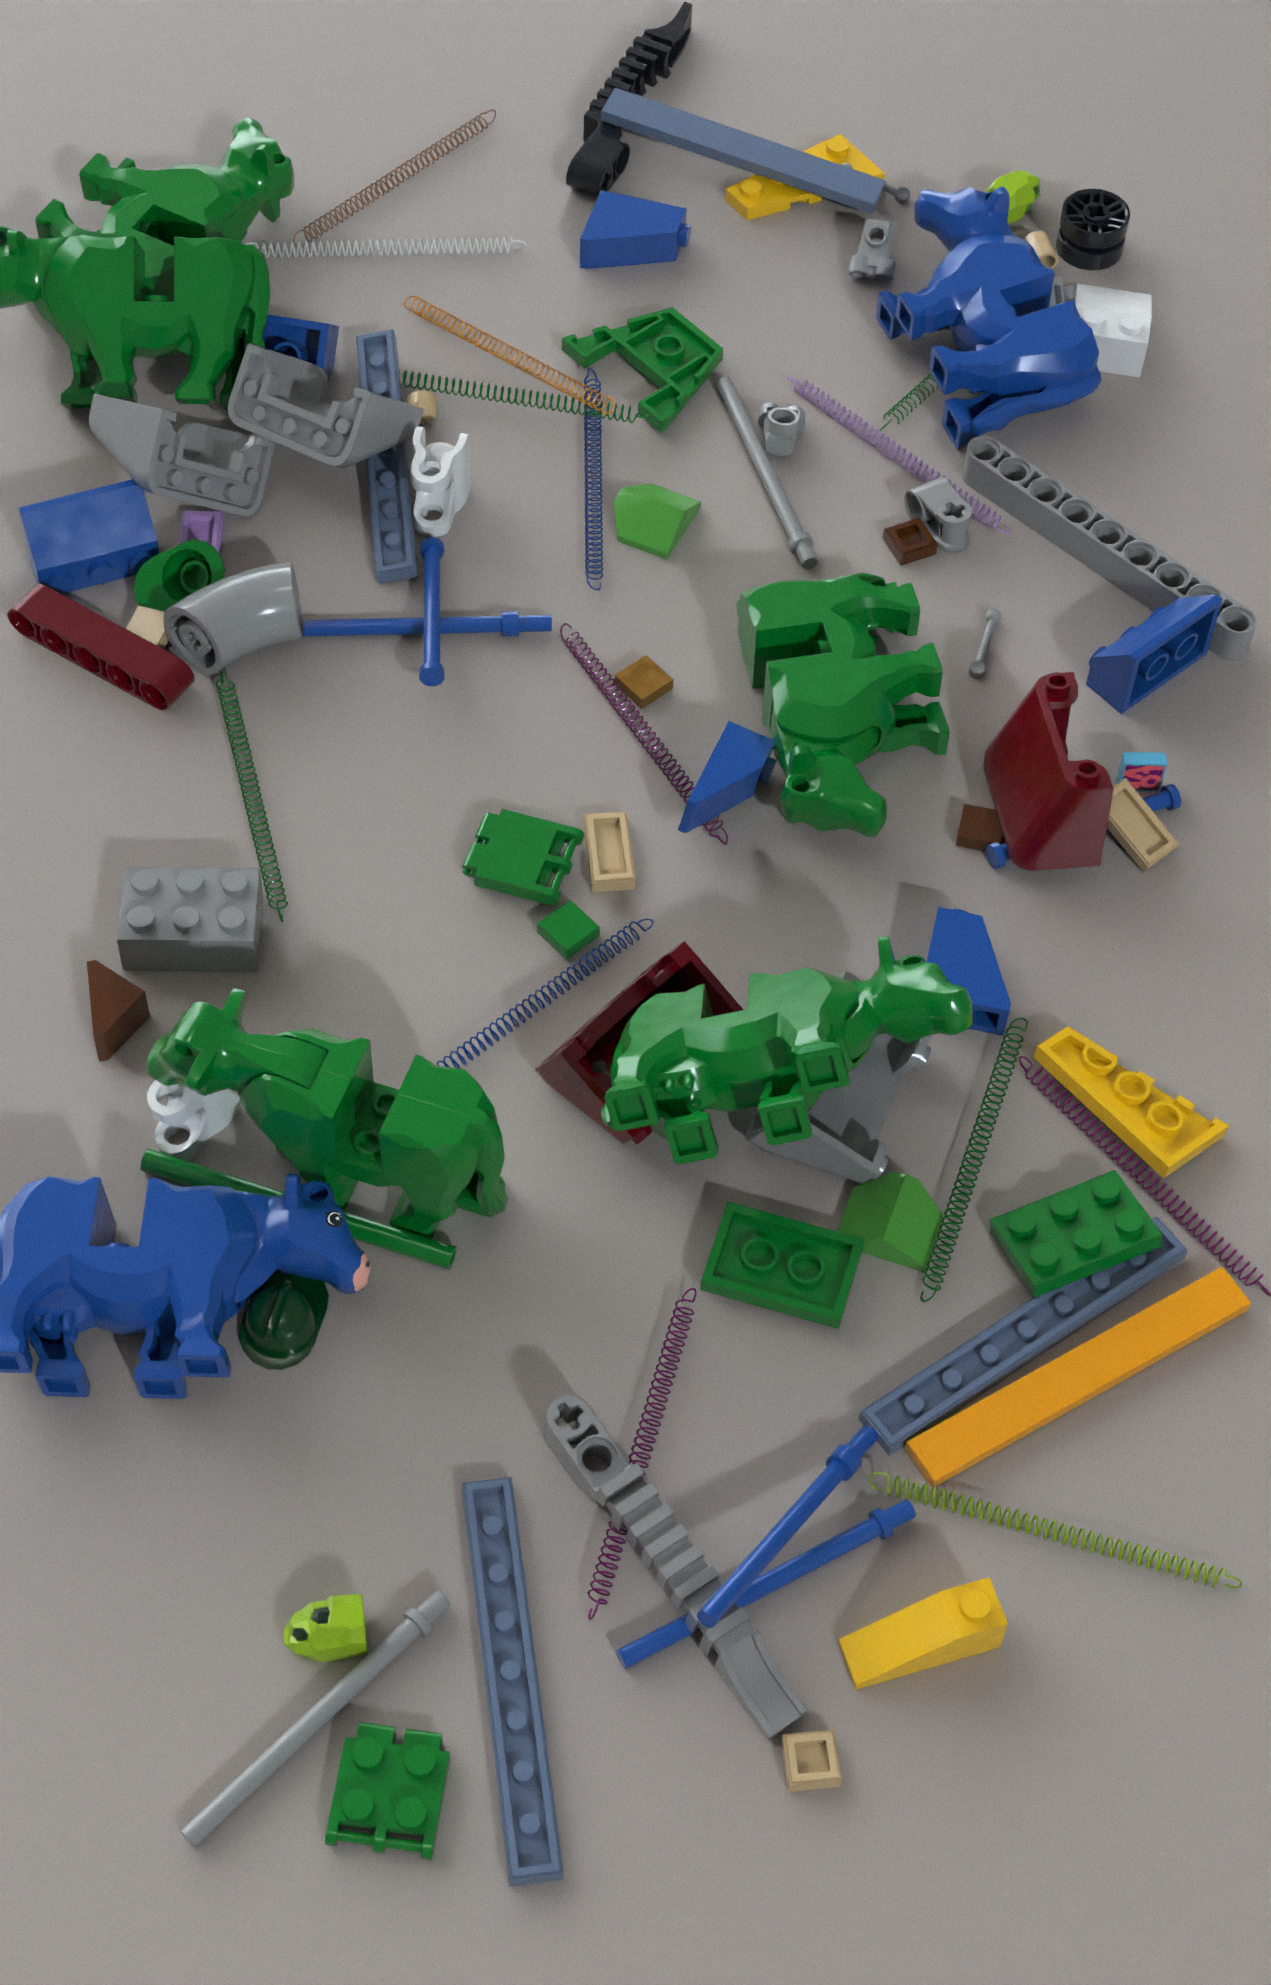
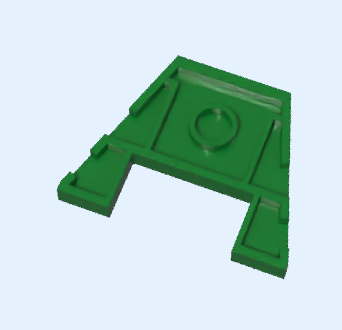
(664, 350)

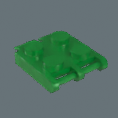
(521, 854)
(389, 1789)

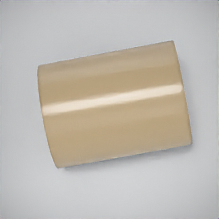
(1043, 248)

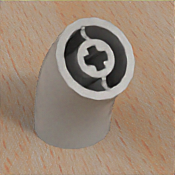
(236, 617)

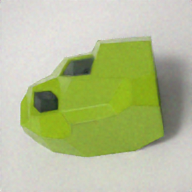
(1022, 191)
(328, 1629)

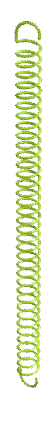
(1055, 1537)

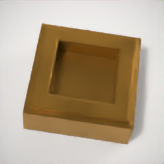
(644, 681)

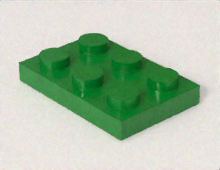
(1075, 1233)
(782, 1265)

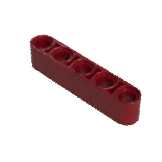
(101, 646)

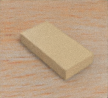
(1138, 827)
(609, 851)

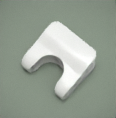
(440, 481)
(191, 1111)

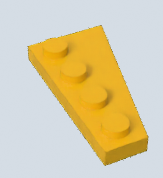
(763, 196)
(1145, 1118)

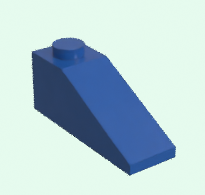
(730, 775)

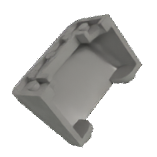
(284, 403)
(195, 466)
(851, 1116)

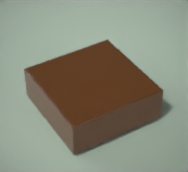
(910, 541)
(978, 828)

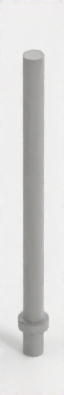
(799, 541)
(416, 1623)

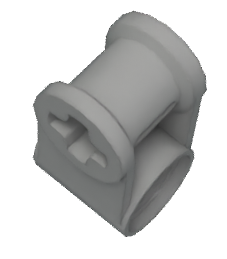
(941, 512)

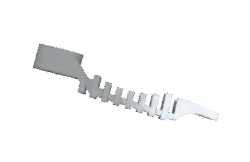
(665, 1544)

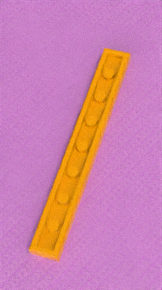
(1076, 1377)

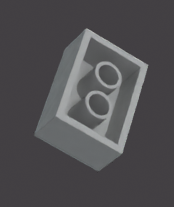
(190, 919)

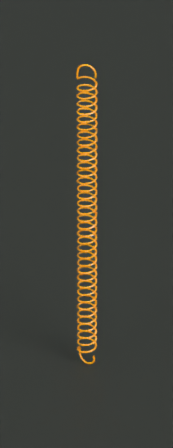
(473, 342)

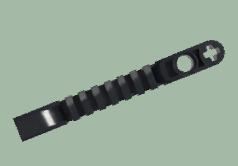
(603, 154)

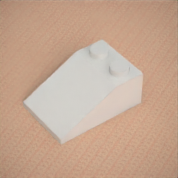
(1119, 326)

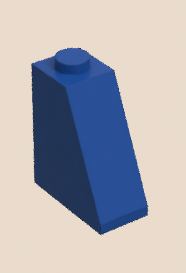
(632, 232)
(968, 959)

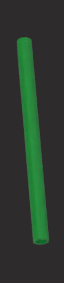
(360, 1227)

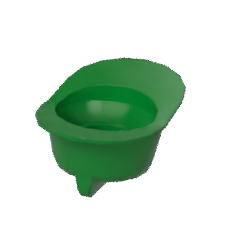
(177, 574)

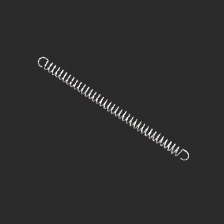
(390, 243)

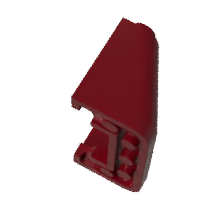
(1047, 806)
(570, 1066)

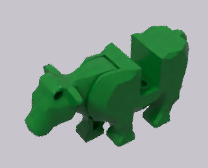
(181, 200)
(98, 304)
(833, 695)
(776, 1055)
(338, 1124)

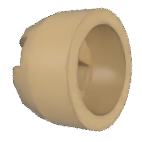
(427, 401)

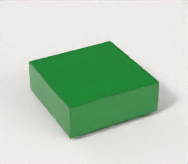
(568, 929)

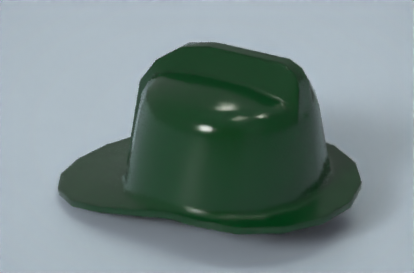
(283, 1320)

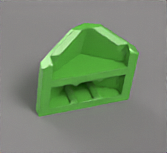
(652, 517)
(894, 1219)

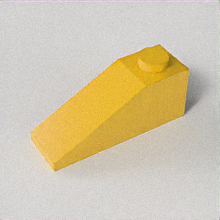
(926, 1634)

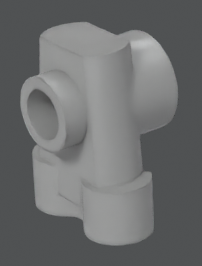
(874, 258)
(780, 427)

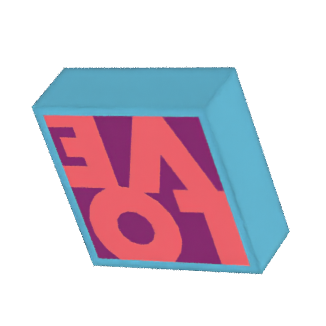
(1143, 770)

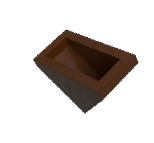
(116, 1009)

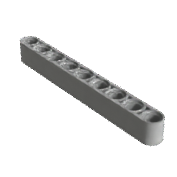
(1099, 540)

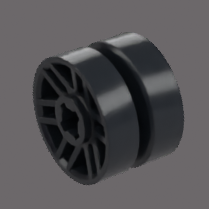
(1092, 229)

